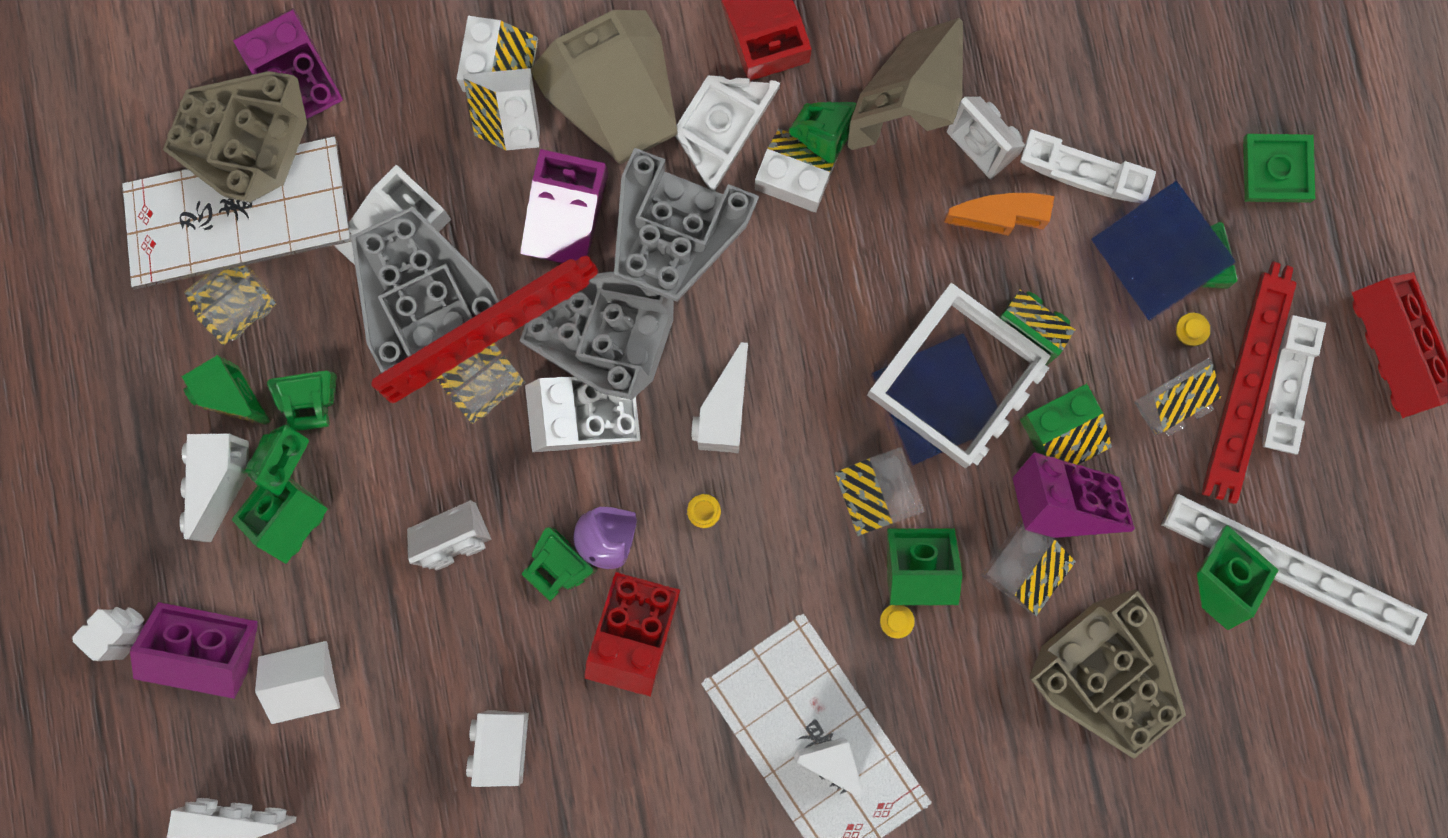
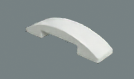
(1086, 170)
(1290, 384)

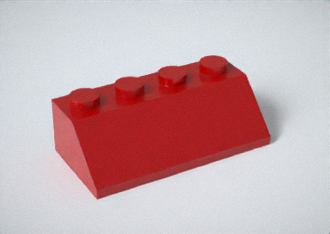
(1404, 342)

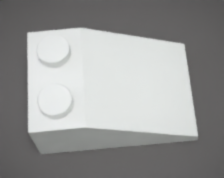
(985, 135)
(721, 412)

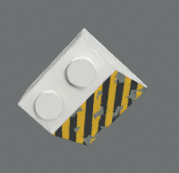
(494, 47)
(503, 108)
(793, 172)

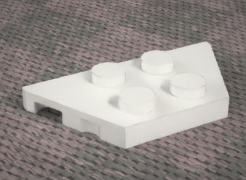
(721, 122)

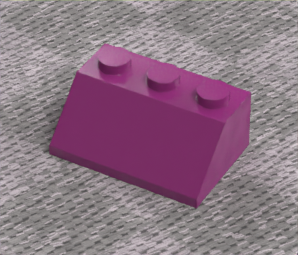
(194, 650)

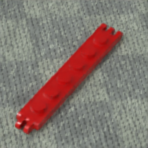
(485, 329)
(1250, 383)

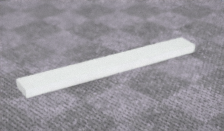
(1303, 572)

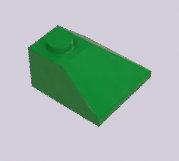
(1233, 579)

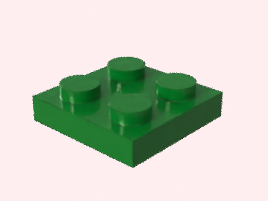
(1279, 168)

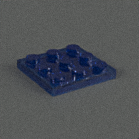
(1163, 251)
(943, 391)

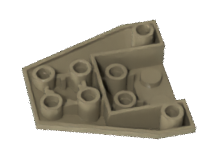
(917, 80)
(611, 82)
(240, 133)
(1112, 673)

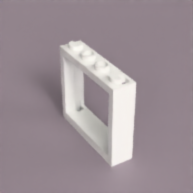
(1015, 398)

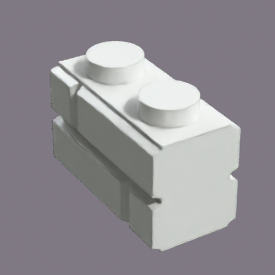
(109, 634)

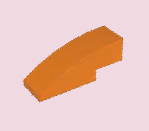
(1002, 212)

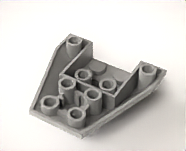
(673, 226)
(413, 286)
(605, 335)

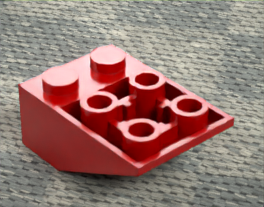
(767, 35)
(632, 634)

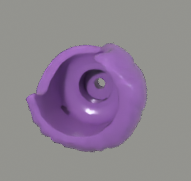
(605, 536)

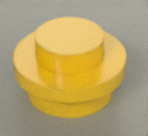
(1193, 329)
(704, 511)
(897, 621)

